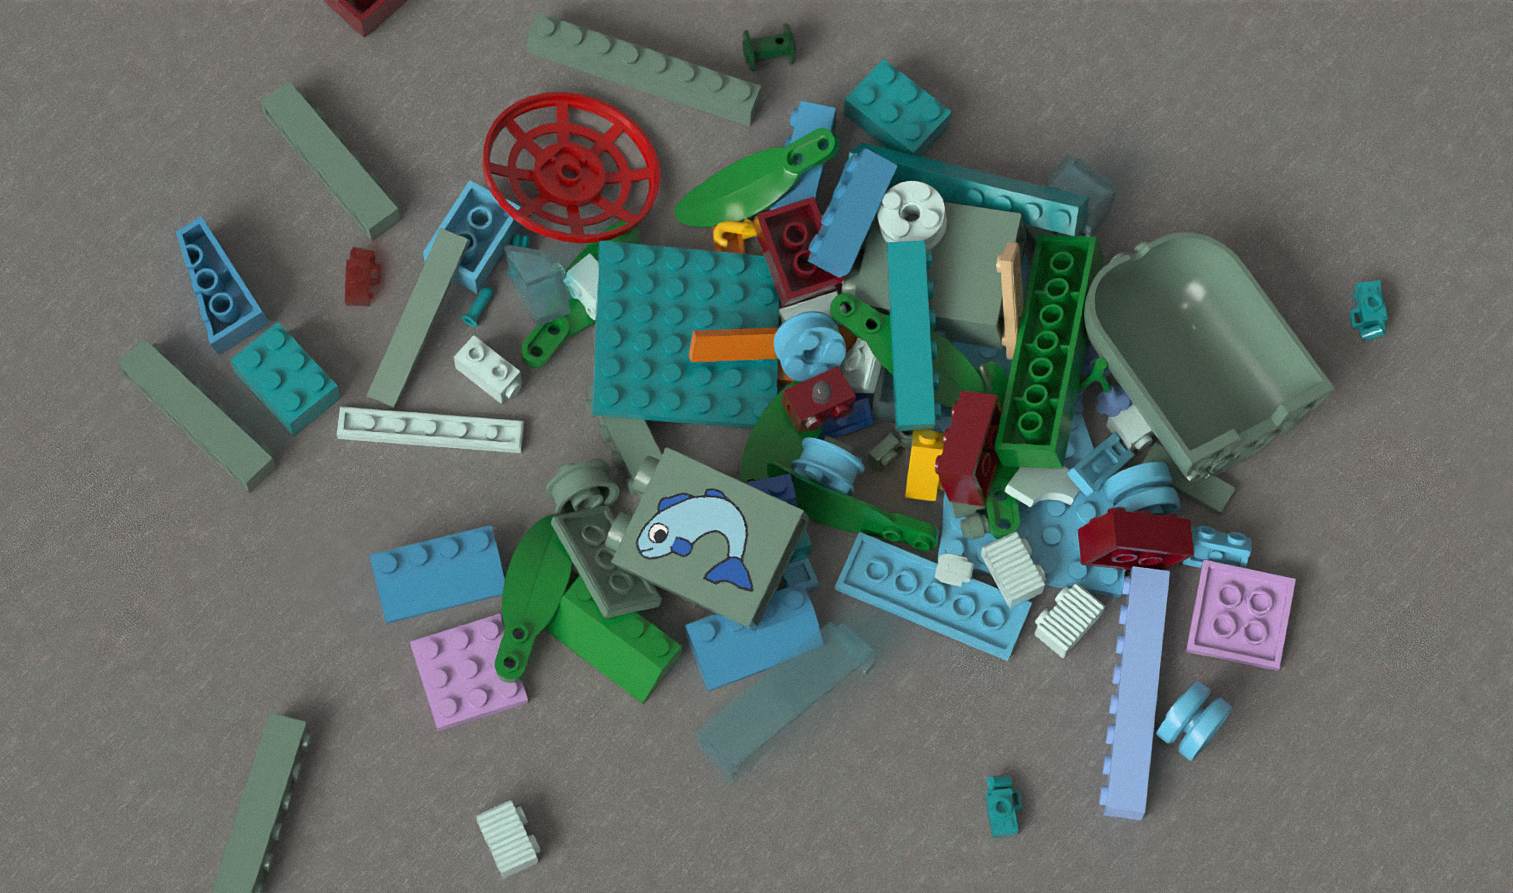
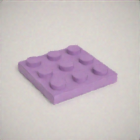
(1240, 615)
(461, 673)

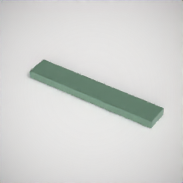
(418, 318)

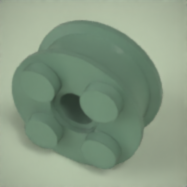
(582, 487)

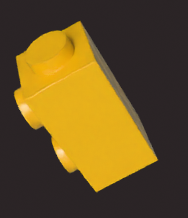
(921, 477)

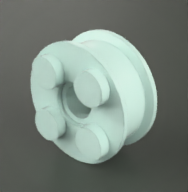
(909, 199)

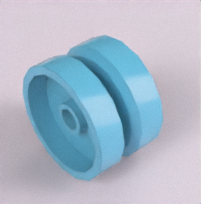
(1143, 489)
(1190, 717)

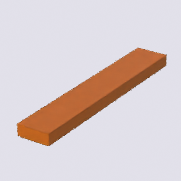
(742, 344)

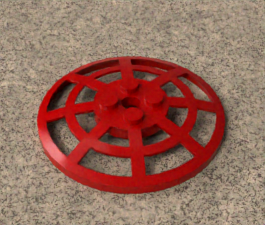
(574, 158)

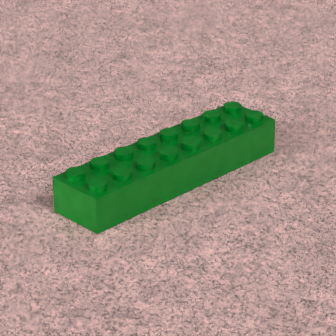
(1048, 353)

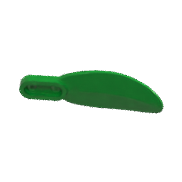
(754, 182)
(571, 324)
(953, 368)
(772, 439)
(1007, 510)
(856, 515)
(531, 595)

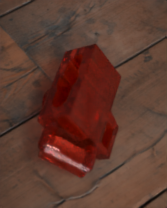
(359, 277)

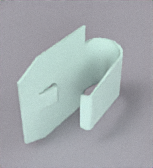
(958, 569)

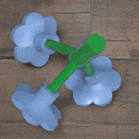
(1113, 398)

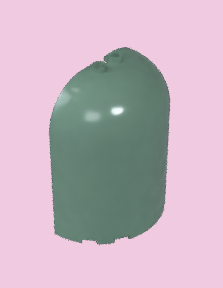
(1209, 389)

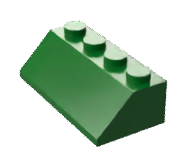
(620, 647)

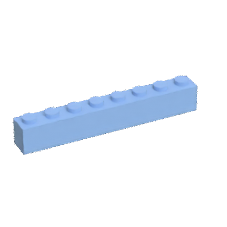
(1136, 693)

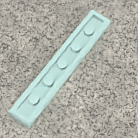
(430, 429)

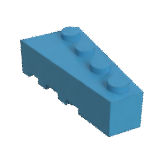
(806, 120)
(851, 212)
(222, 294)

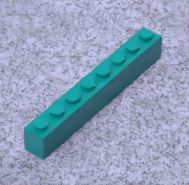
(965, 186)

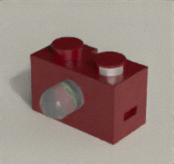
(818, 399)

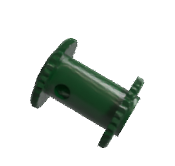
(769, 47)

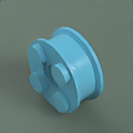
(809, 345)
(828, 465)

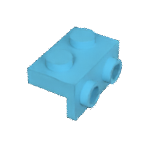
(1219, 547)

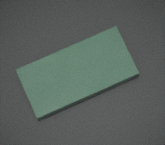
(612, 588)

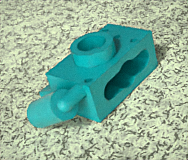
(1370, 309)
(1001, 807)

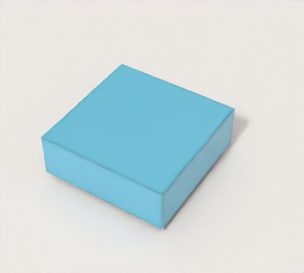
(800, 572)

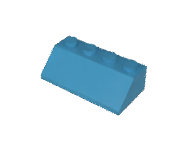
(438, 574)
(732, 652)

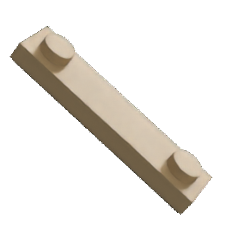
(1010, 268)

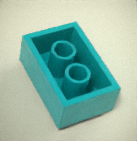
(897, 111)
(285, 379)

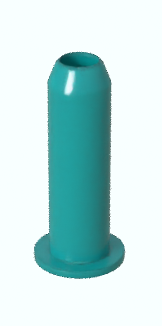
(477, 307)

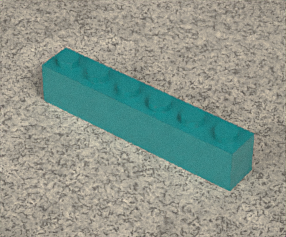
(911, 335)

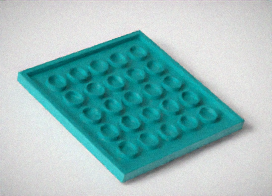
(645, 328)

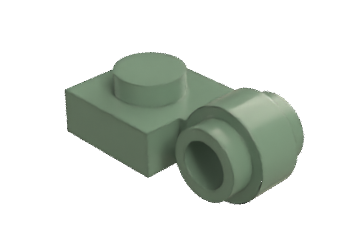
(887, 449)
(974, 524)

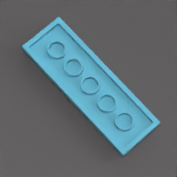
(909, 589)

